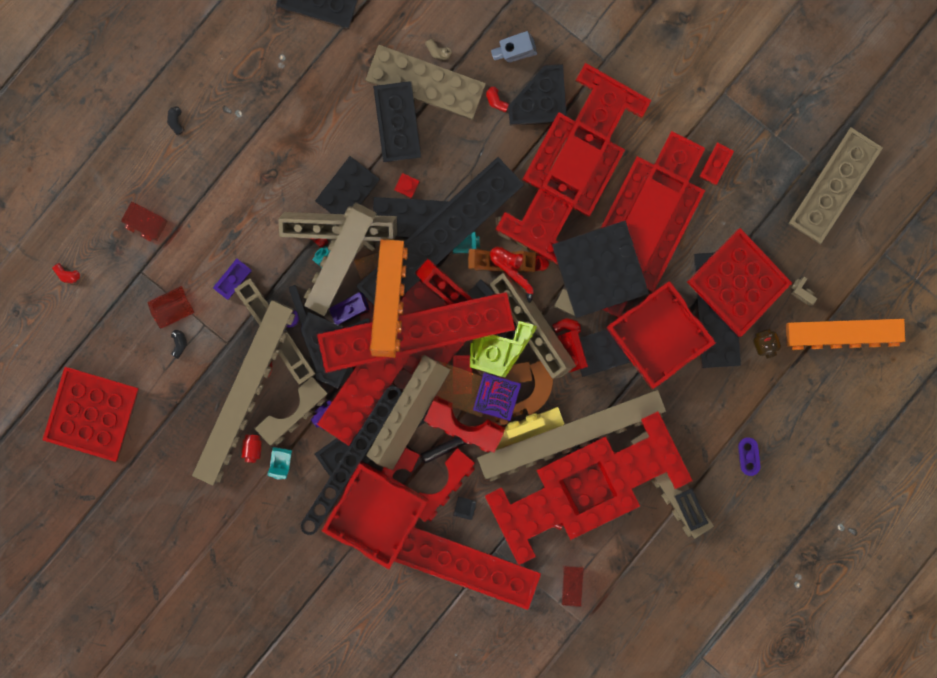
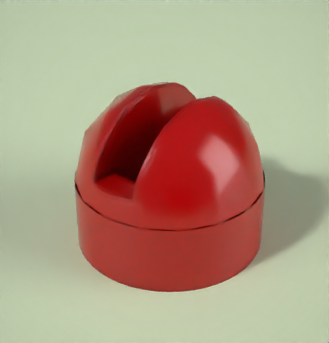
(541, 263)

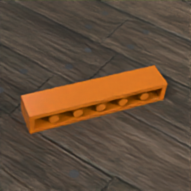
(388, 298)
(845, 333)

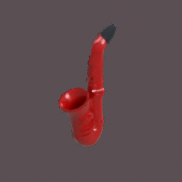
(508, 260)

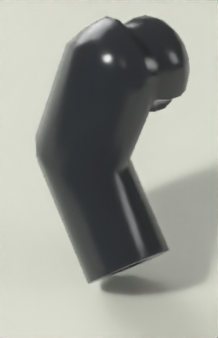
(172, 120)

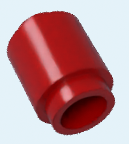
(251, 448)

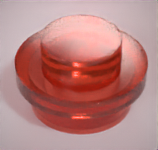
(402, 379)

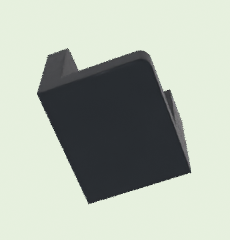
(480, 290)
(465, 508)

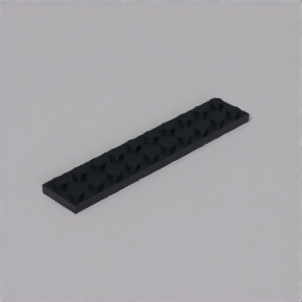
(453, 223)

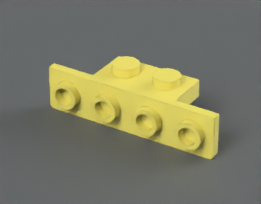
(531, 426)

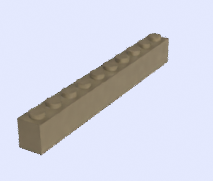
(243, 393)
(570, 435)

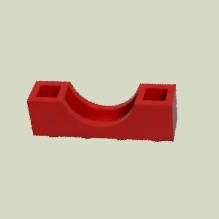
(485, 435)
(458, 467)

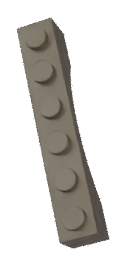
(288, 349)

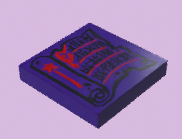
(496, 396)

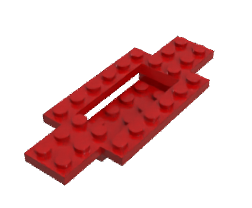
(662, 206)

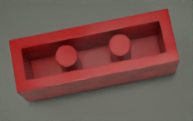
(442, 283)

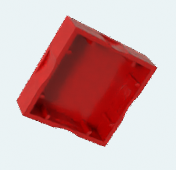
(660, 335)
(375, 514)

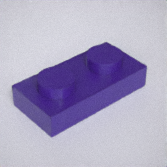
(232, 278)
(349, 309)

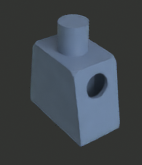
(523, 47)

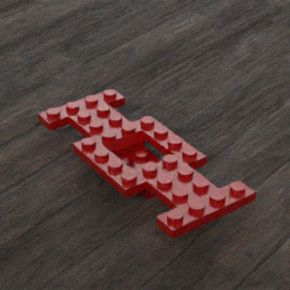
(581, 166)
(584, 481)

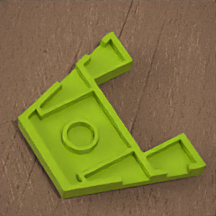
(499, 354)

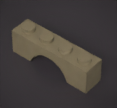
(310, 394)

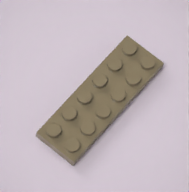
(429, 82)
(835, 185)

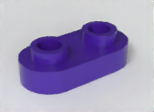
(750, 456)

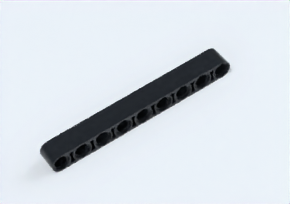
(344, 467)

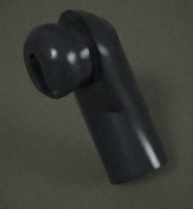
(180, 342)

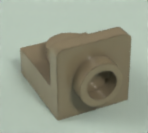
(804, 295)

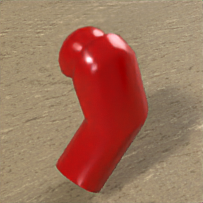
(66, 276)

